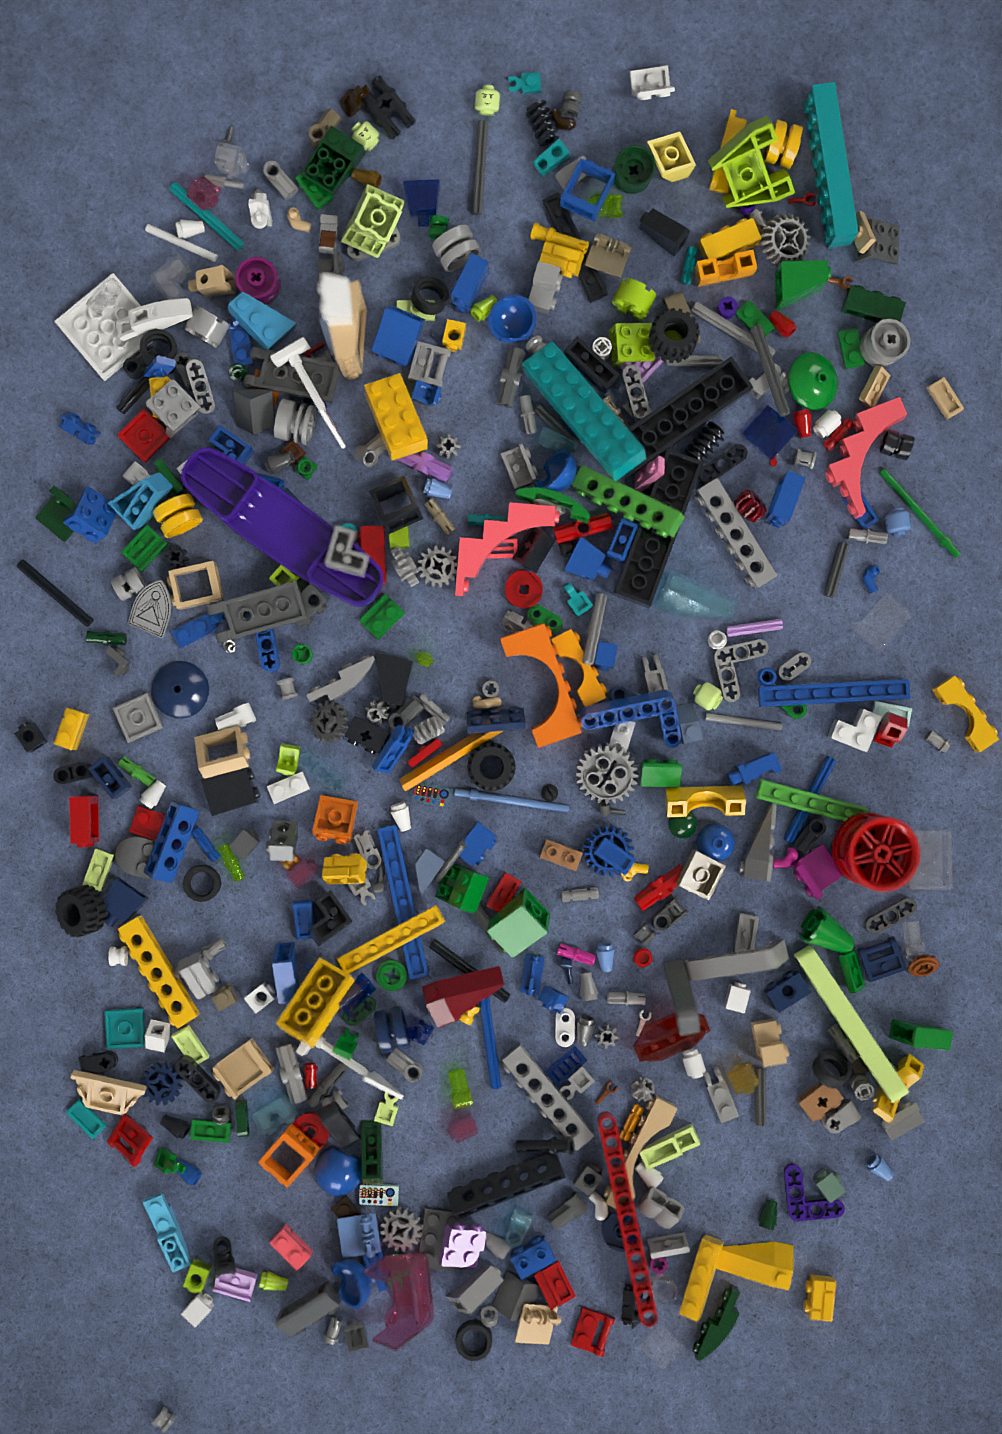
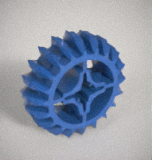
(591, 847)

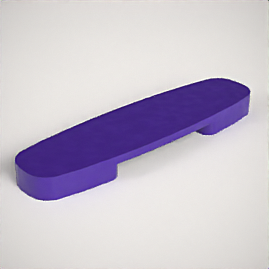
(275, 524)

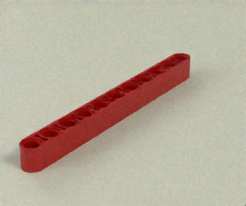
(630, 1227)

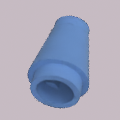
(436, 489)
(605, 954)
(879, 1167)

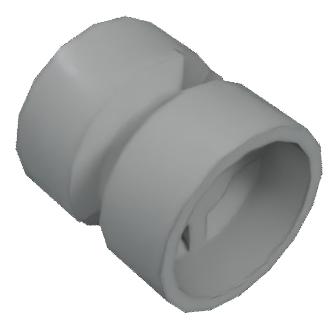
(133, 579)

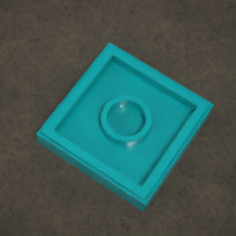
(125, 1028)

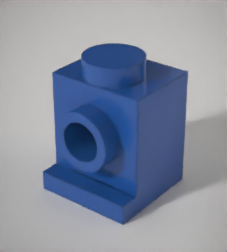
(553, 999)

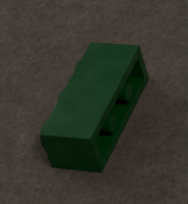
(872, 305)

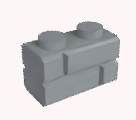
(198, 975)

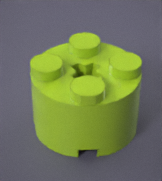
(633, 299)

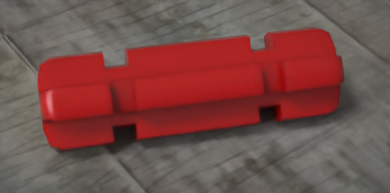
(838, 434)

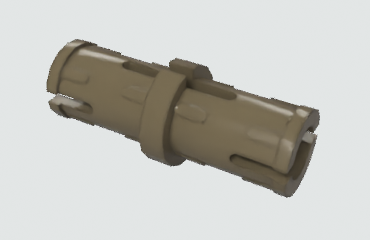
(440, 516)

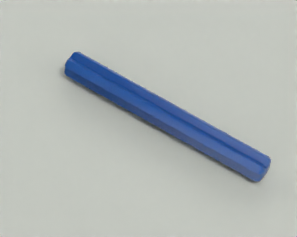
(815, 788)
(490, 1044)

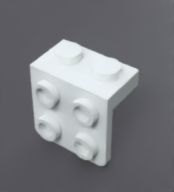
(650, 82)

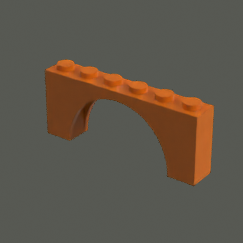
(562, 720)

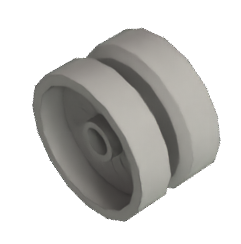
(455, 247)
(885, 343)

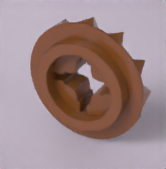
(919, 968)

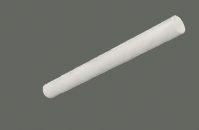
(180, 242)

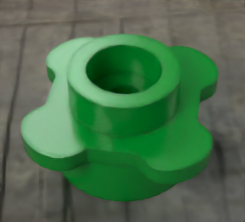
(302, 464)

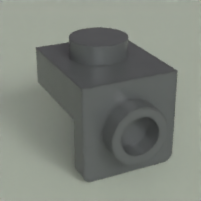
(119, 656)
(356, 1336)

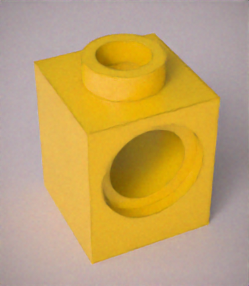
(454, 327)

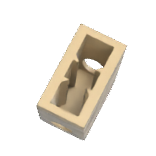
(212, 282)

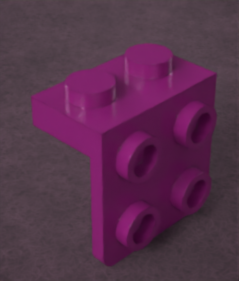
(816, 871)

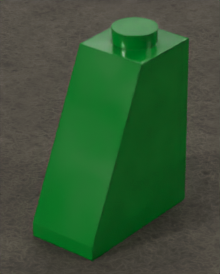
(921, 1035)

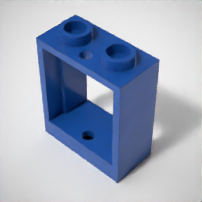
(580, 206)
(785, 499)

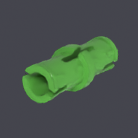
(136, 771)

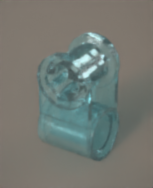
(520, 1223)

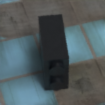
(230, 790)

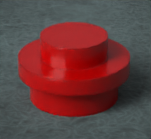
(642, 957)

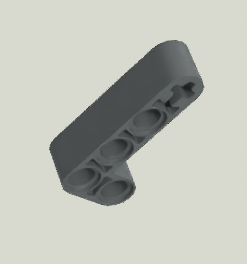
(682, 997)

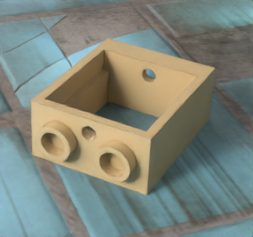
(214, 578)
(225, 764)

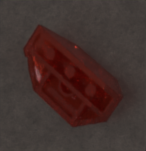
(662, 1039)

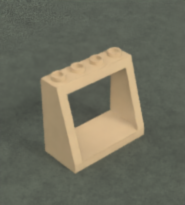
(350, 339)

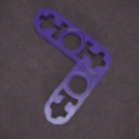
(806, 1206)

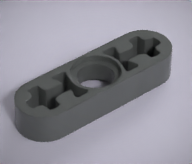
(875, 917)

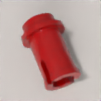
(310, 1075)

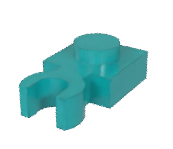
(529, 83)

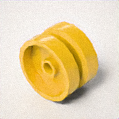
(786, 145)
(177, 515)

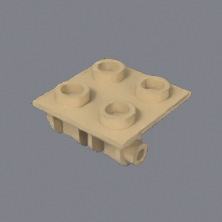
(536, 1324)

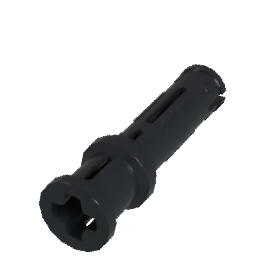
(553, 1145)

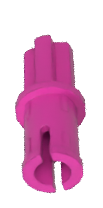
(576, 954)

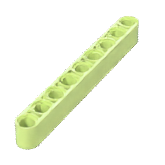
(851, 1024)

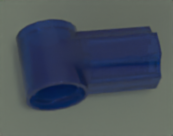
(419, 1032)

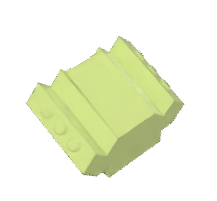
(373, 221)

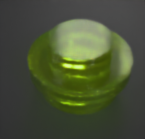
(424, 659)

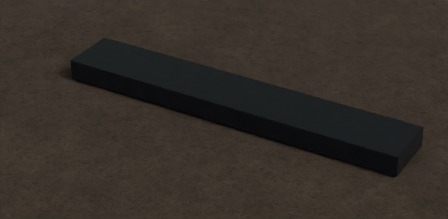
(564, 224)

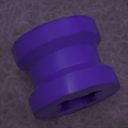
(725, 311)

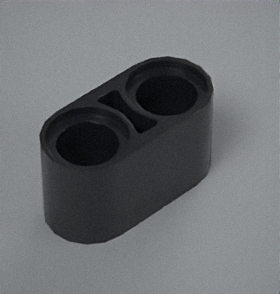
(73, 773)

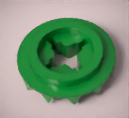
(383, 979)

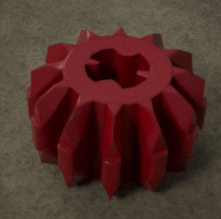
(750, 506)

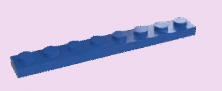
(833, 693)
(402, 897)

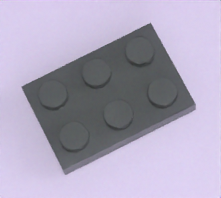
(433, 1234)

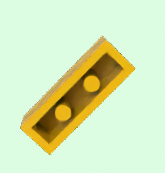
(730, 240)

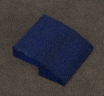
(769, 432)

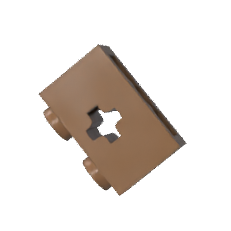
(561, 854)
(811, 1105)

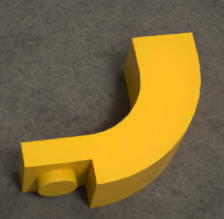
(909, 1071)

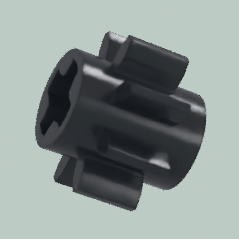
(171, 557)

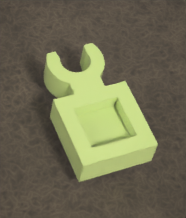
(387, 1110)

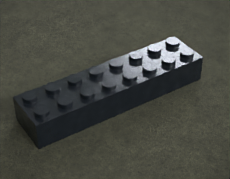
(689, 410)
(650, 550)

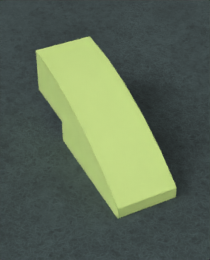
(669, 1146)

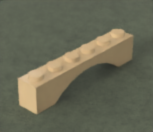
(657, 1117)

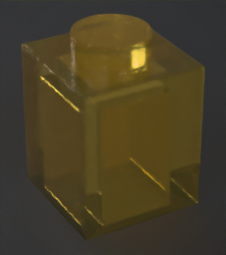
(743, 1078)

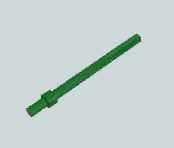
(944, 541)

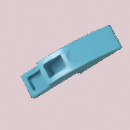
(168, 1231)

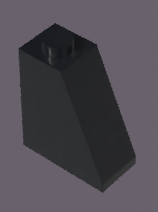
(664, 231)
(393, 678)

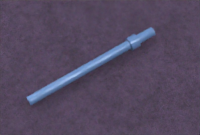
(474, 794)

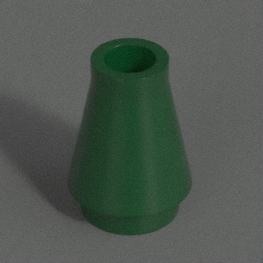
(768, 1216)

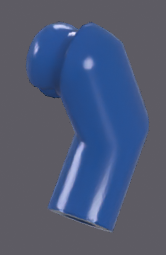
(869, 577)

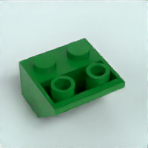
(660, 775)
(462, 888)

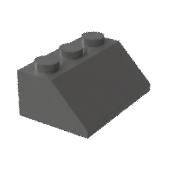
(308, 1309)

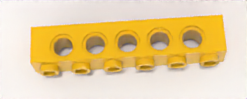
(159, 960)

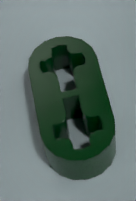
(362, 1014)
(242, 1119)

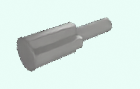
(221, 182)

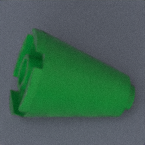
(825, 931)

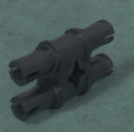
(383, 115)

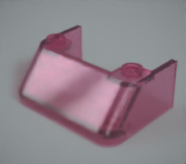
(411, 1294)

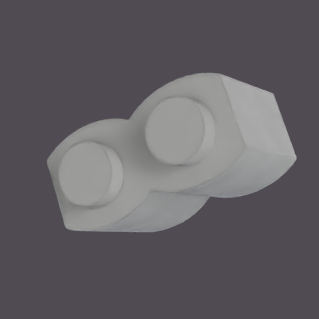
(660, 1207)

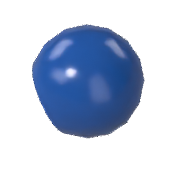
(512, 319)
(559, 472)
(337, 1171)
(355, 1284)

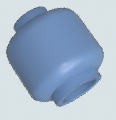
(897, 522)

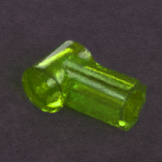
(460, 1091)

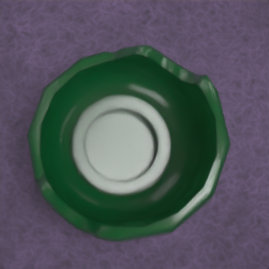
(683, 826)

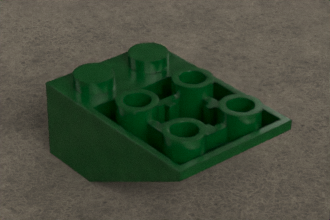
(333, 160)

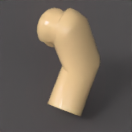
(296, 222)
(478, 703)

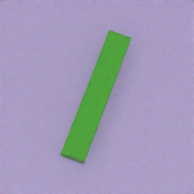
(806, 801)

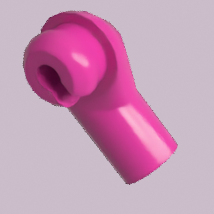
(788, 860)

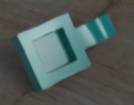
(579, 601)

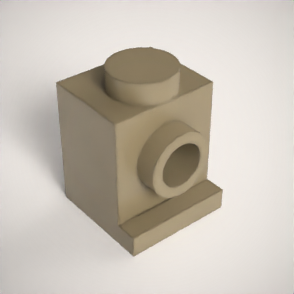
(224, 997)

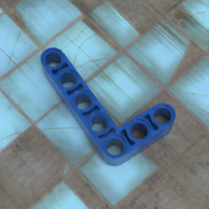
(637, 712)

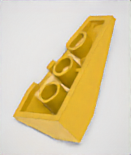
(760, 1262)

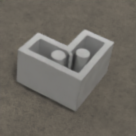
(545, 283)
(340, 554)

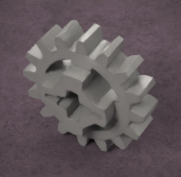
(405, 566)
(430, 570)
(404, 1236)

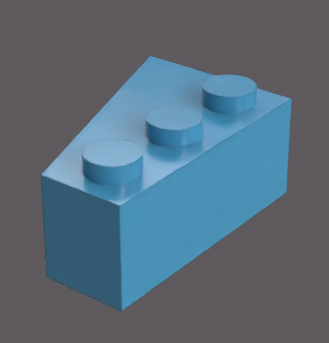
(260, 321)
(139, 501)

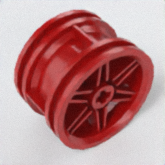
(895, 871)

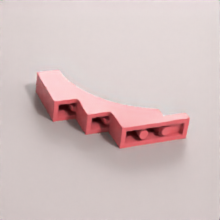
(475, 551)

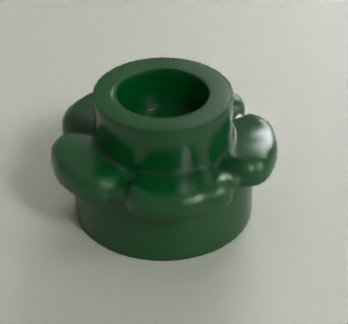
(237, 367)

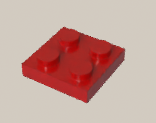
(143, 435)

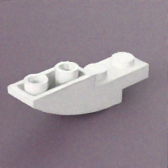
(154, 315)

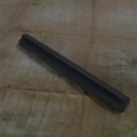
(55, 593)
(462, 965)

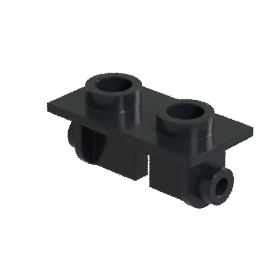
(630, 1313)

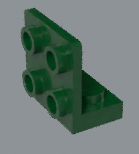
(55, 512)

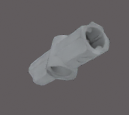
(291, 1073)

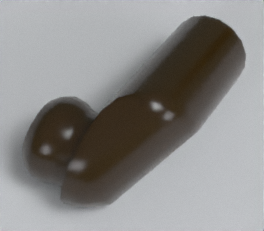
(562, 123)

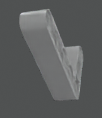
(765, 958)

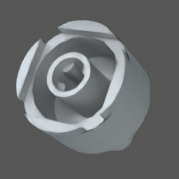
(207, 326)

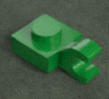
(166, 1162)

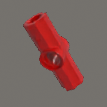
(570, 531)
(658, 889)

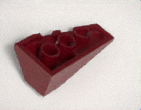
(456, 995)

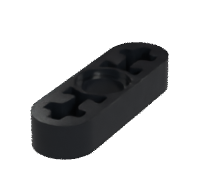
(731, 452)
(183, 1072)

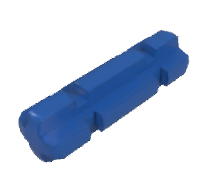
(205, 844)

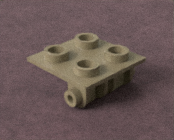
(608, 255)

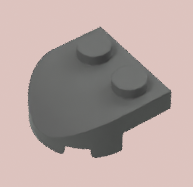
(133, 855)

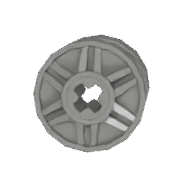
(300, 422)

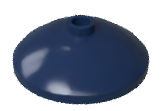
(193, 691)

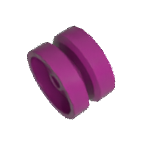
(260, 270)

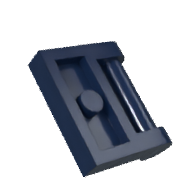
(884, 965)

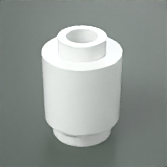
(827, 423)
(693, 1063)

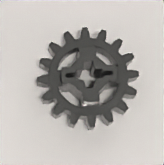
(329, 721)

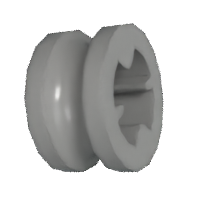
(485, 692)
(487, 1321)

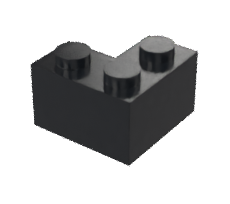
(333, 918)

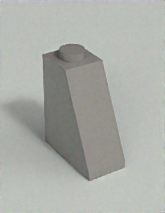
(476, 1289)

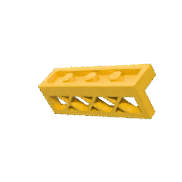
(733, 127)

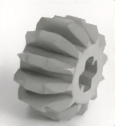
(428, 730)

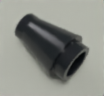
(177, 1127)

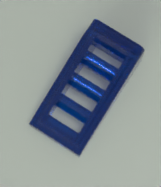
(357, 993)
(564, 1076)

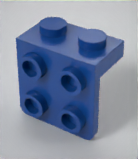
(92, 516)

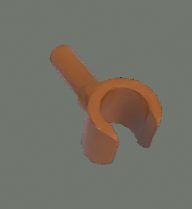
(841, 283)
(605, 1093)

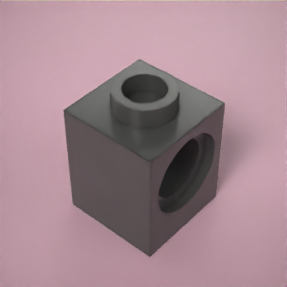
(245, 843)
(588, 1186)

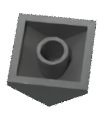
(254, 409)
(513, 1294)

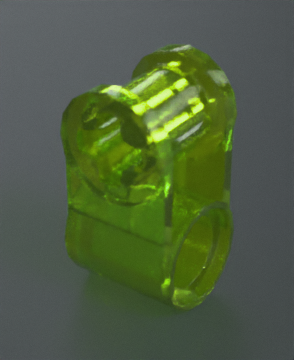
(611, 206)

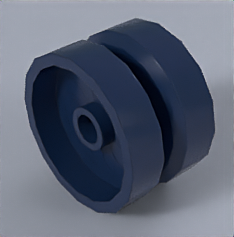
(391, 1029)

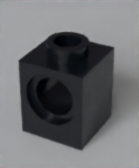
(38, 740)

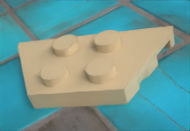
(107, 1093)

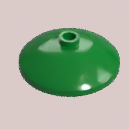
(806, 384)

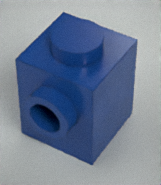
(605, 656)

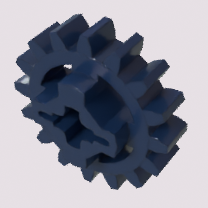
(169, 1084)

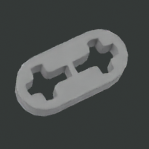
(796, 670)

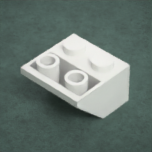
(337, 300)

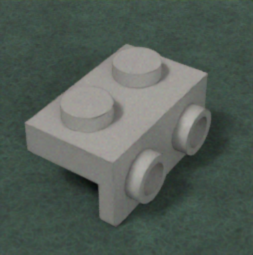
(519, 467)
(903, 1121)

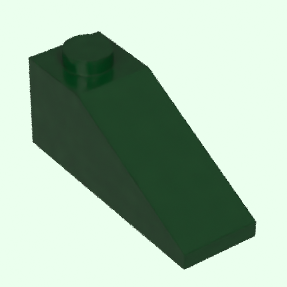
(372, 1153)

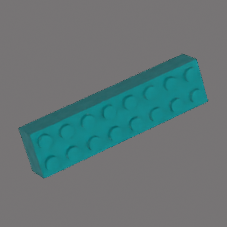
(831, 165)
(584, 411)

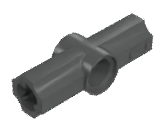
(510, 377)

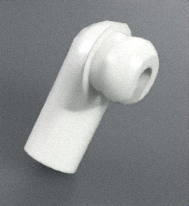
(601, 1208)

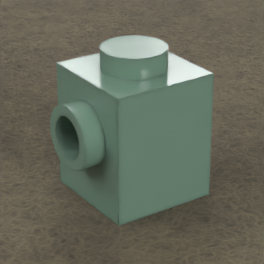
(829, 1184)

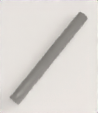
(743, 721)

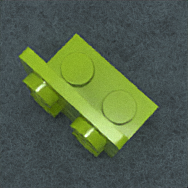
(630, 343)

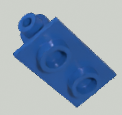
(71, 423)
(532, 974)

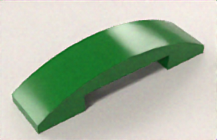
(529, 495)

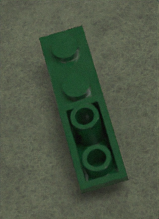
(715, 1331)

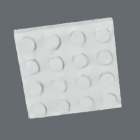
(98, 335)

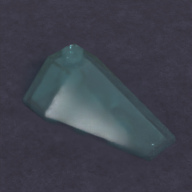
(690, 598)

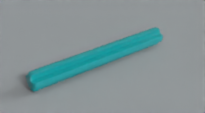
(207, 217)

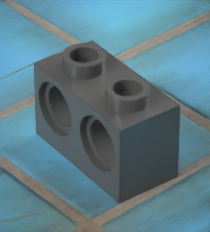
(311, 610)
(283, 840)

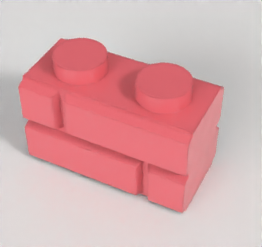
(291, 1246)

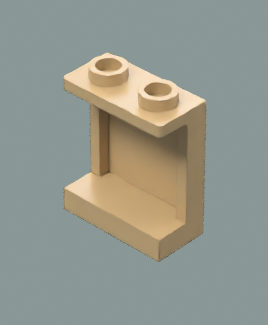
(242, 1068)

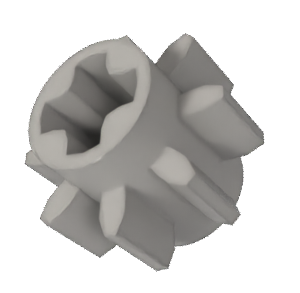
(444, 443)
(377, 711)
(606, 1042)
(642, 1088)

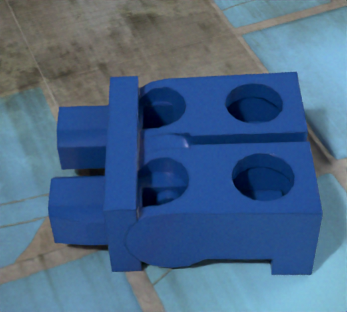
(754, 768)

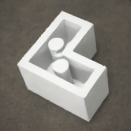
(860, 733)

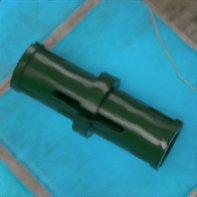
(106, 638)

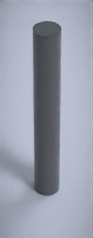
(450, 861)

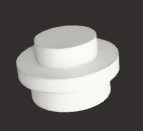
(717, 640)

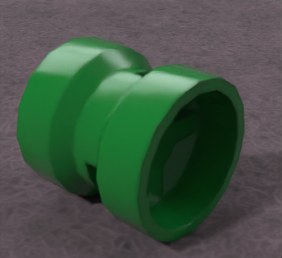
(438, 226)
(299, 654)

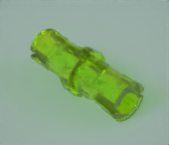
(231, 862)

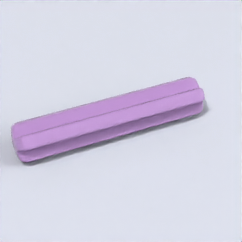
(754, 627)

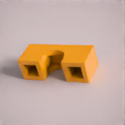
(712, 271)

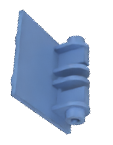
(359, 1235)

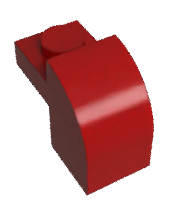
(891, 729)

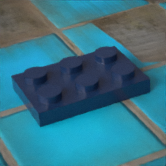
(495, 720)

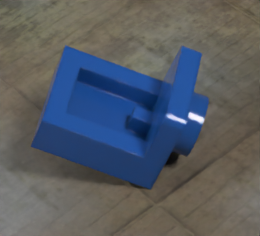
(425, 393)

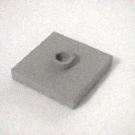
(138, 717)

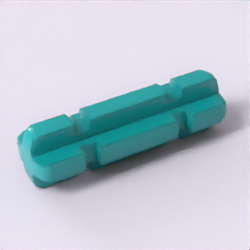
(689, 265)

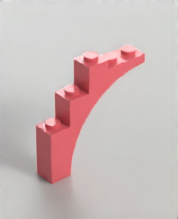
(854, 448)

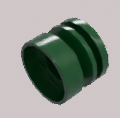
(631, 159)

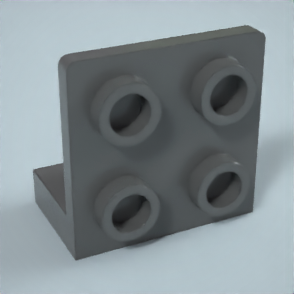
(886, 244)
(331, 266)

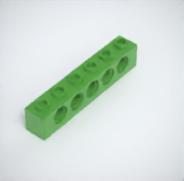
(587, 478)

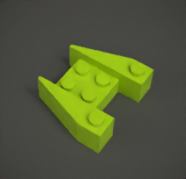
(746, 168)

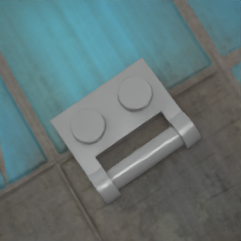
(423, 362)

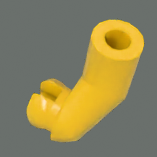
(636, 868)

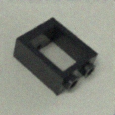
(410, 513)

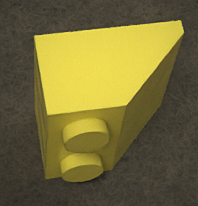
(672, 156)

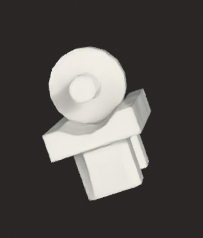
(260, 211)

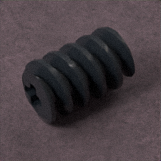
(541, 124)
(705, 441)

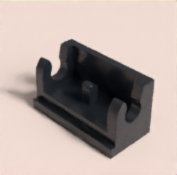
(533, 549)

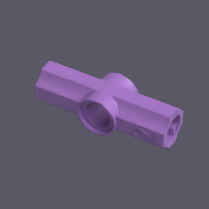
(428, 465)

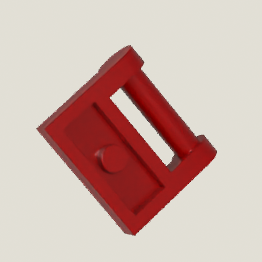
(133, 1135)
(586, 1329)

